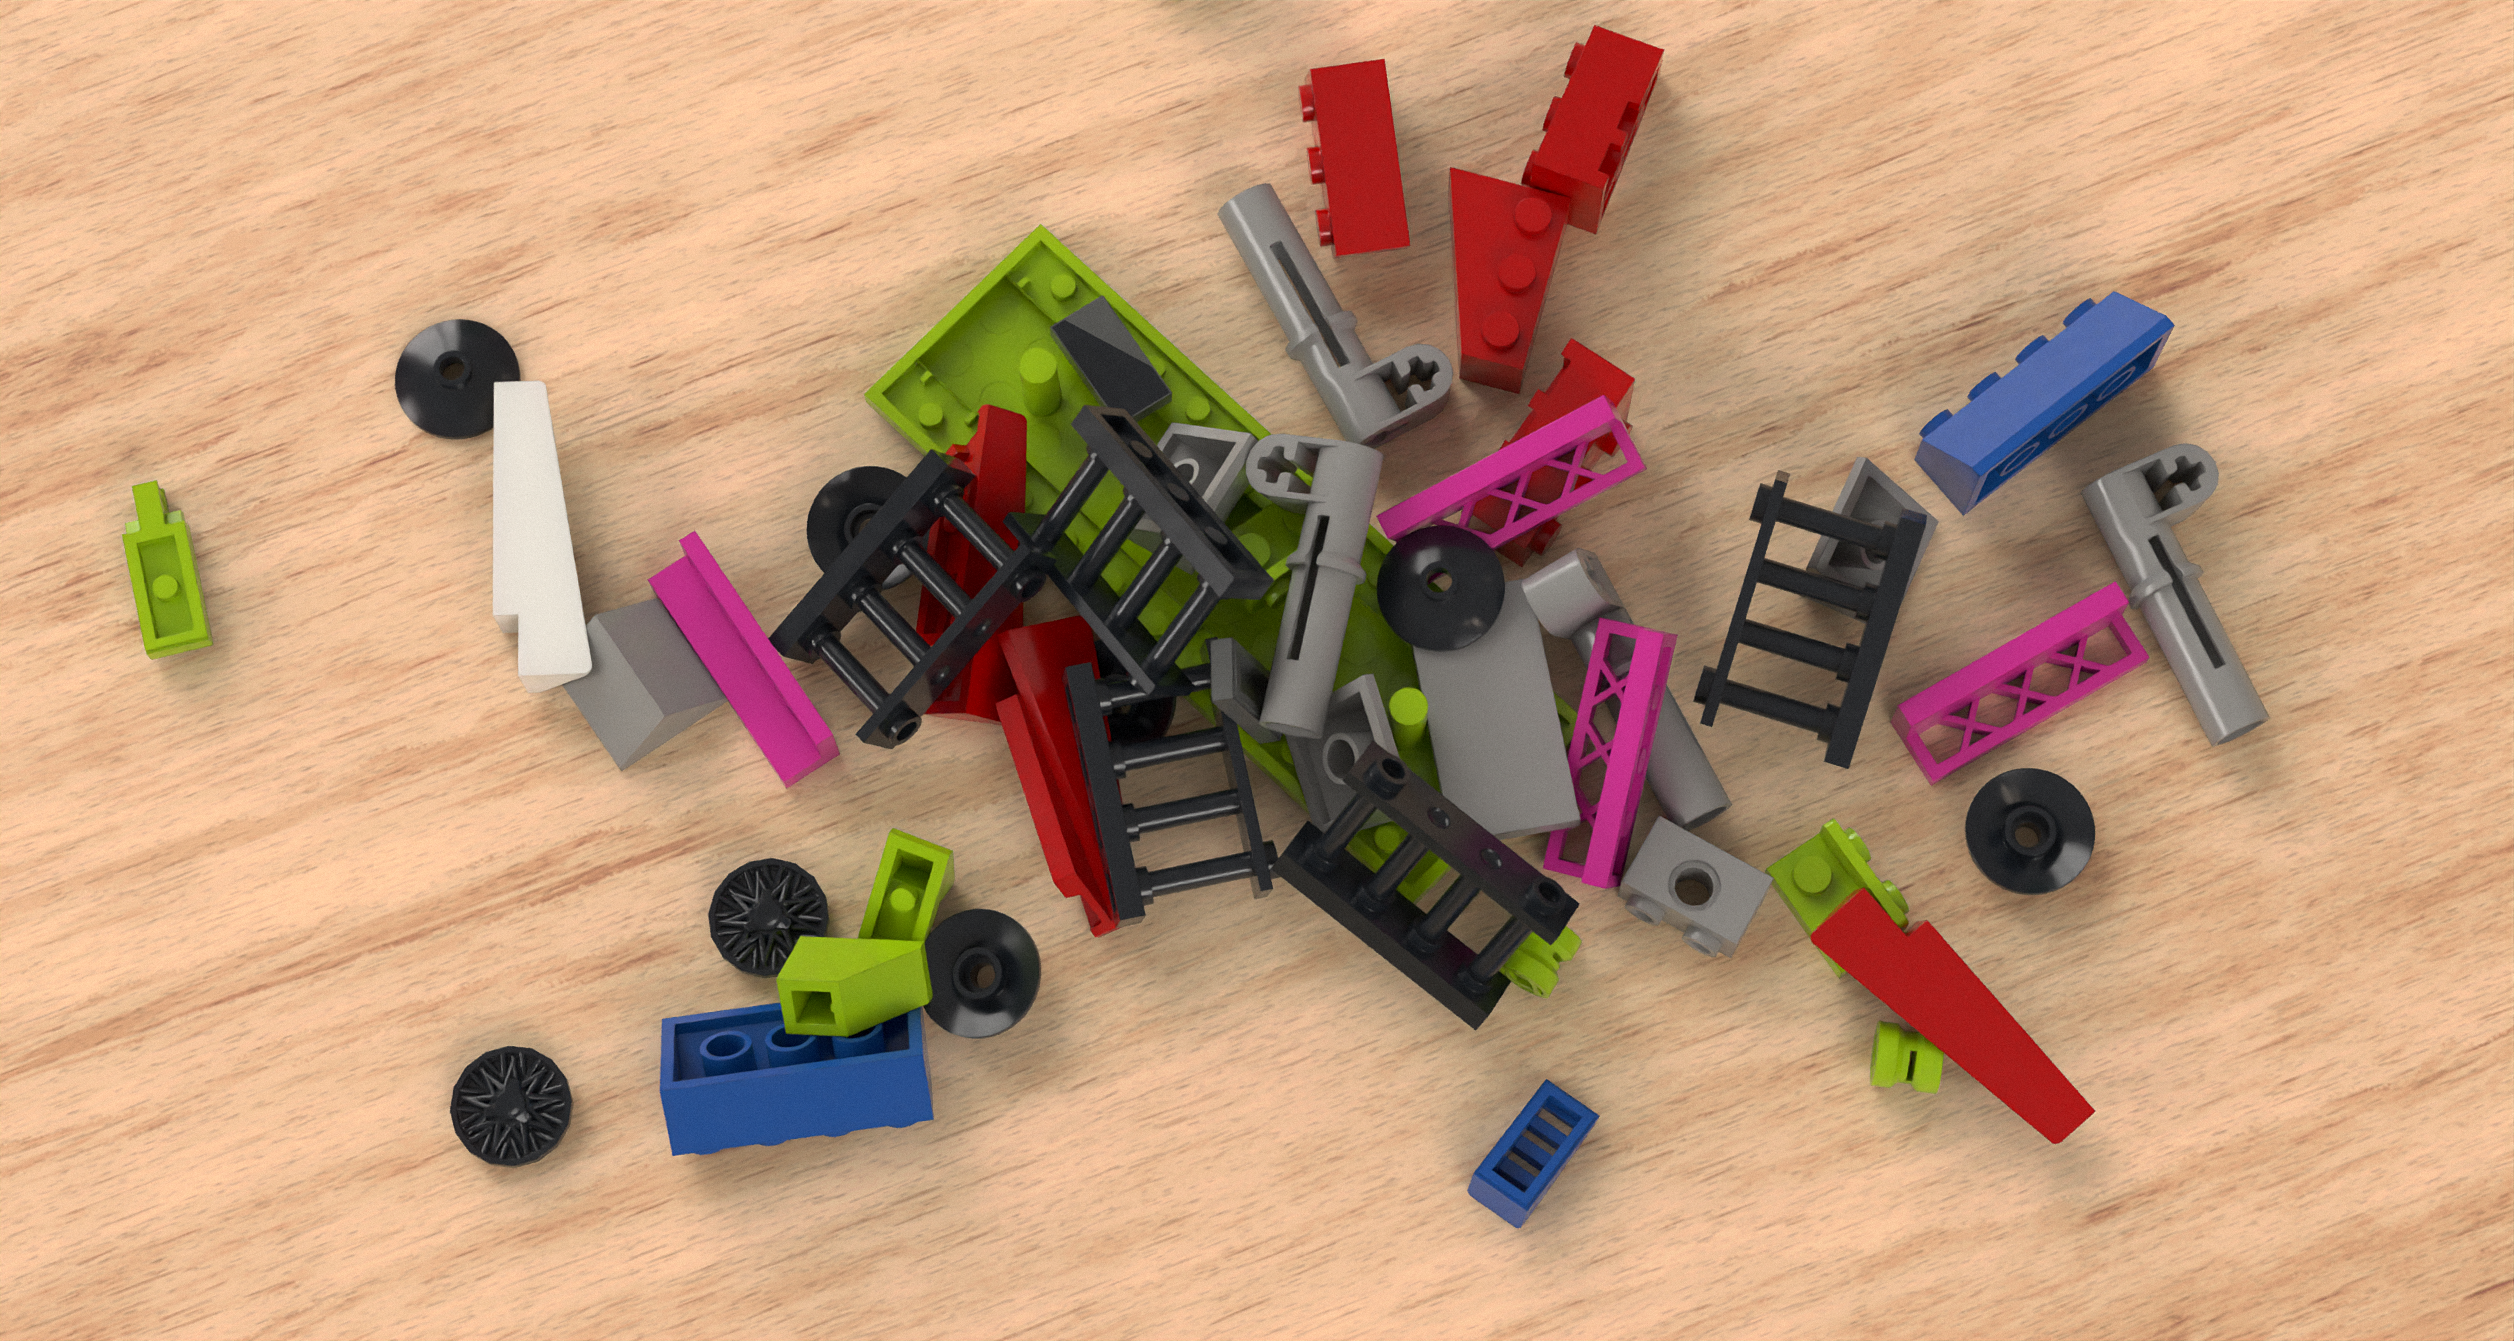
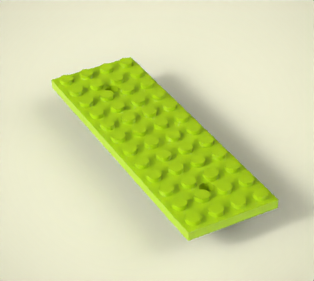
(1002, 354)

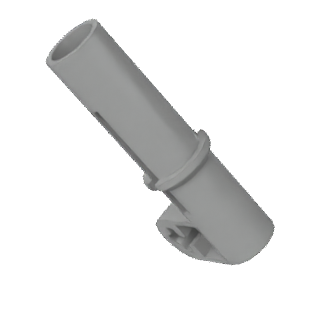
(1356, 389)
(1322, 567)
(2168, 584)
(1568, 603)

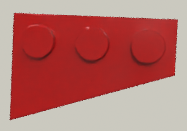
(1594, 123)
(1354, 159)
(1502, 272)
(1580, 381)

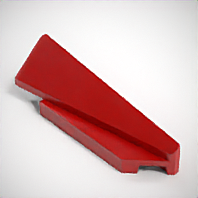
(999, 462)
(1048, 758)
(1951, 1008)

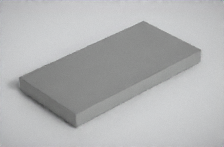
(1499, 727)

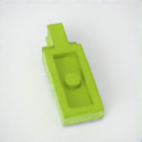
(165, 576)

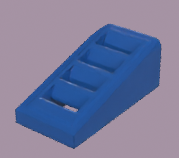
(1506, 1185)

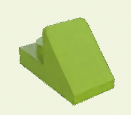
(907, 889)

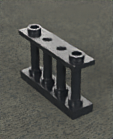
(1187, 530)
(856, 583)
(1873, 604)
(1121, 824)
(1395, 926)

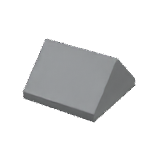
(1213, 465)
(1873, 499)
(641, 681)
(1352, 723)

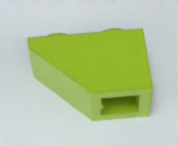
(851, 984)

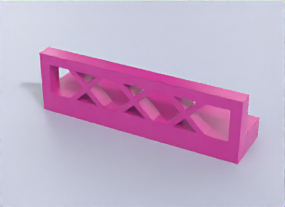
(1517, 463)
(744, 663)
(2008, 663)
(1625, 755)

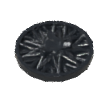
(764, 912)
(511, 1106)

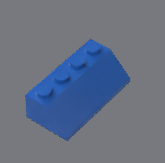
(2041, 398)
(746, 1082)

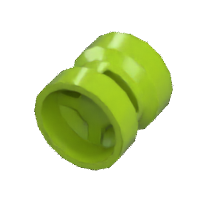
(1536, 962)
(1892, 1056)

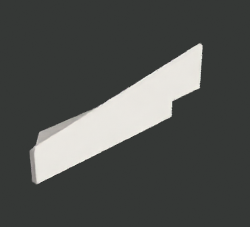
(532, 543)

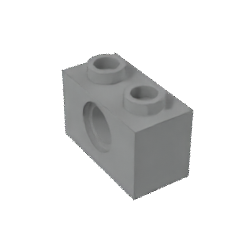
(1677, 855)

